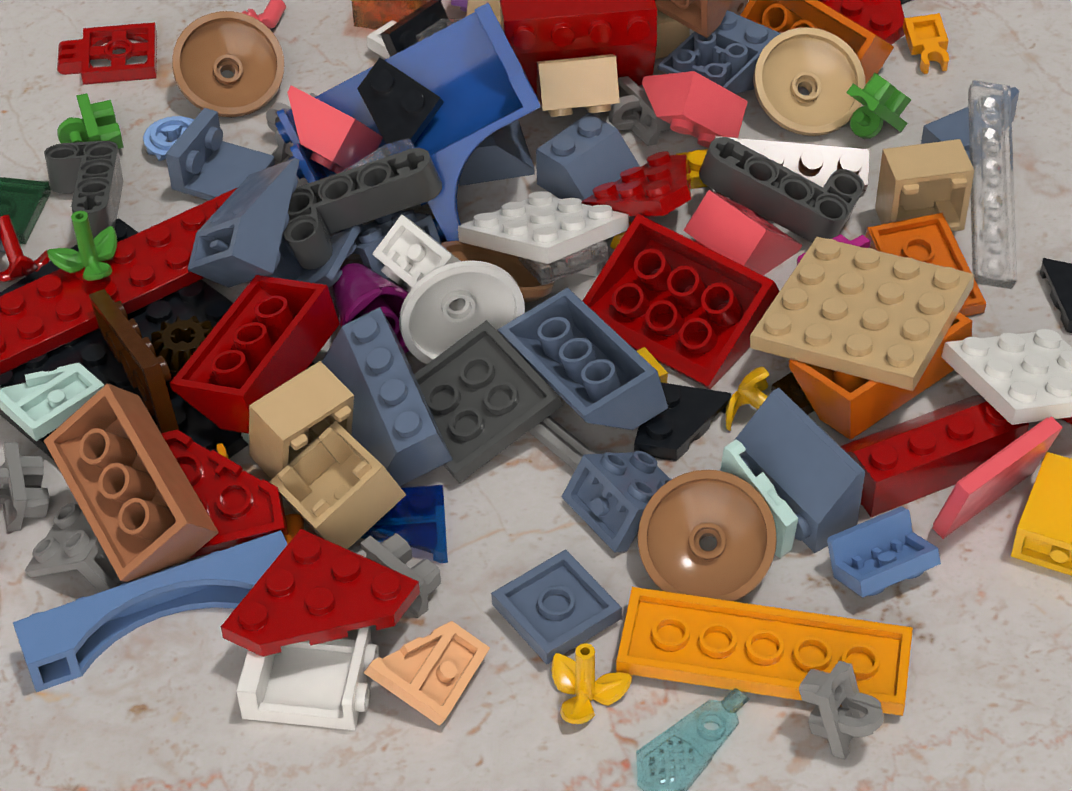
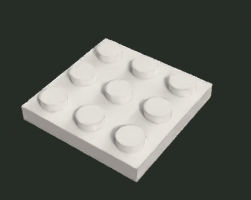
(543, 227)
(1017, 373)

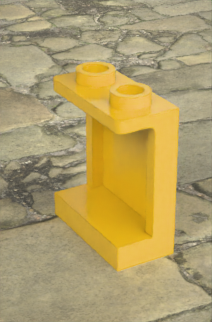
(1046, 522)

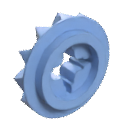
(162, 131)

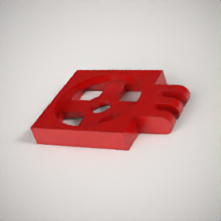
(75, 55)

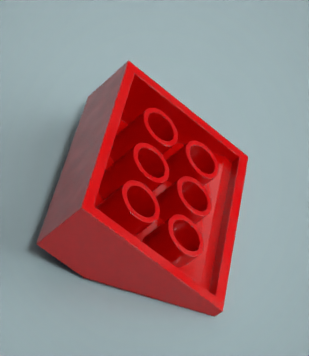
(582, 29)
(680, 301)

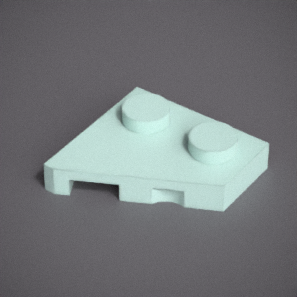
(48, 398)

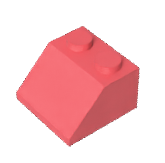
(695, 105)
(331, 134)
(740, 234)

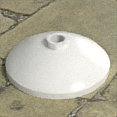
(435, 322)

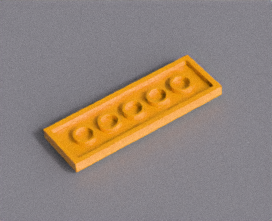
(758, 646)

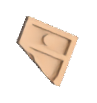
(431, 670)

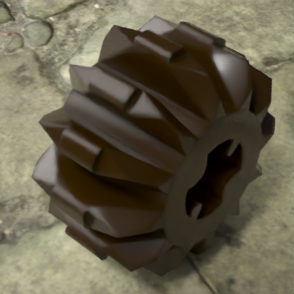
(179, 341)

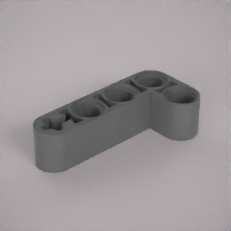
(92, 174)
(780, 192)
(356, 198)

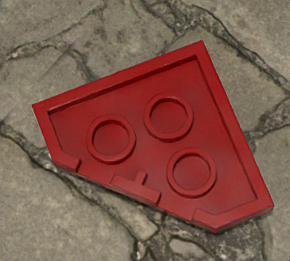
(880, 17)
(647, 189)
(233, 498)
(317, 596)

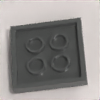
(483, 398)

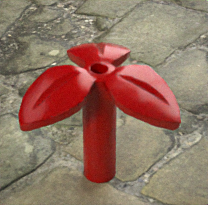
(18, 263)

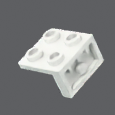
(410, 253)

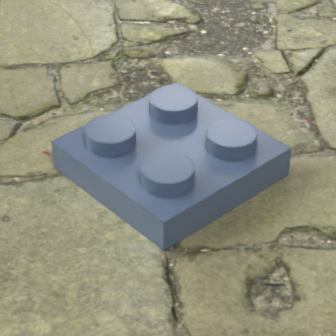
(556, 606)

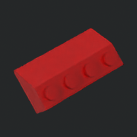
(256, 347)
(929, 452)

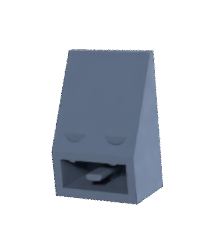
(725, 56)
(247, 228)

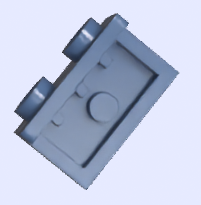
(880, 553)

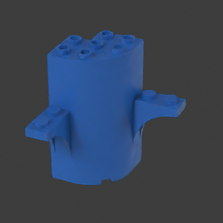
(481, 93)

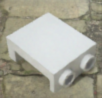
(309, 683)

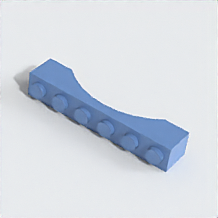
(70, 637)

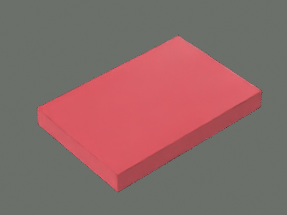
(996, 477)

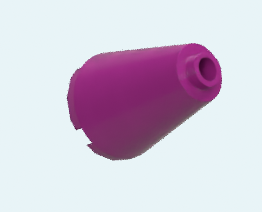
(362, 291)

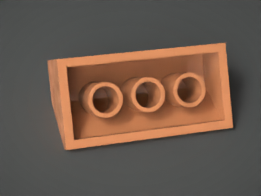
(129, 485)

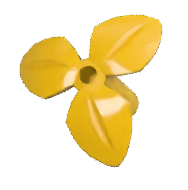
(748, 392)
(579, 679)

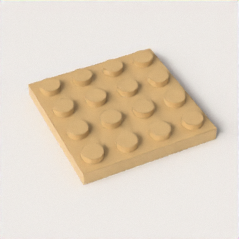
(863, 312)

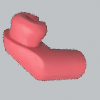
(271, 14)

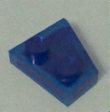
(418, 520)

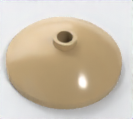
(811, 61)

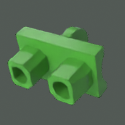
(880, 103)
(97, 124)

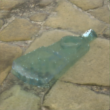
(687, 747)

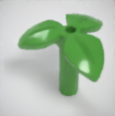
(90, 250)

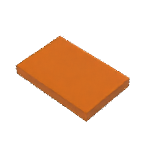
(927, 241)

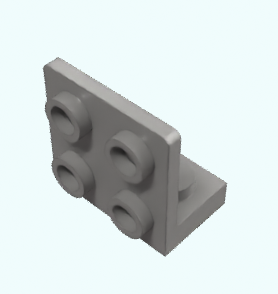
(72, 547)

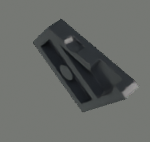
(397, 102)
(683, 421)

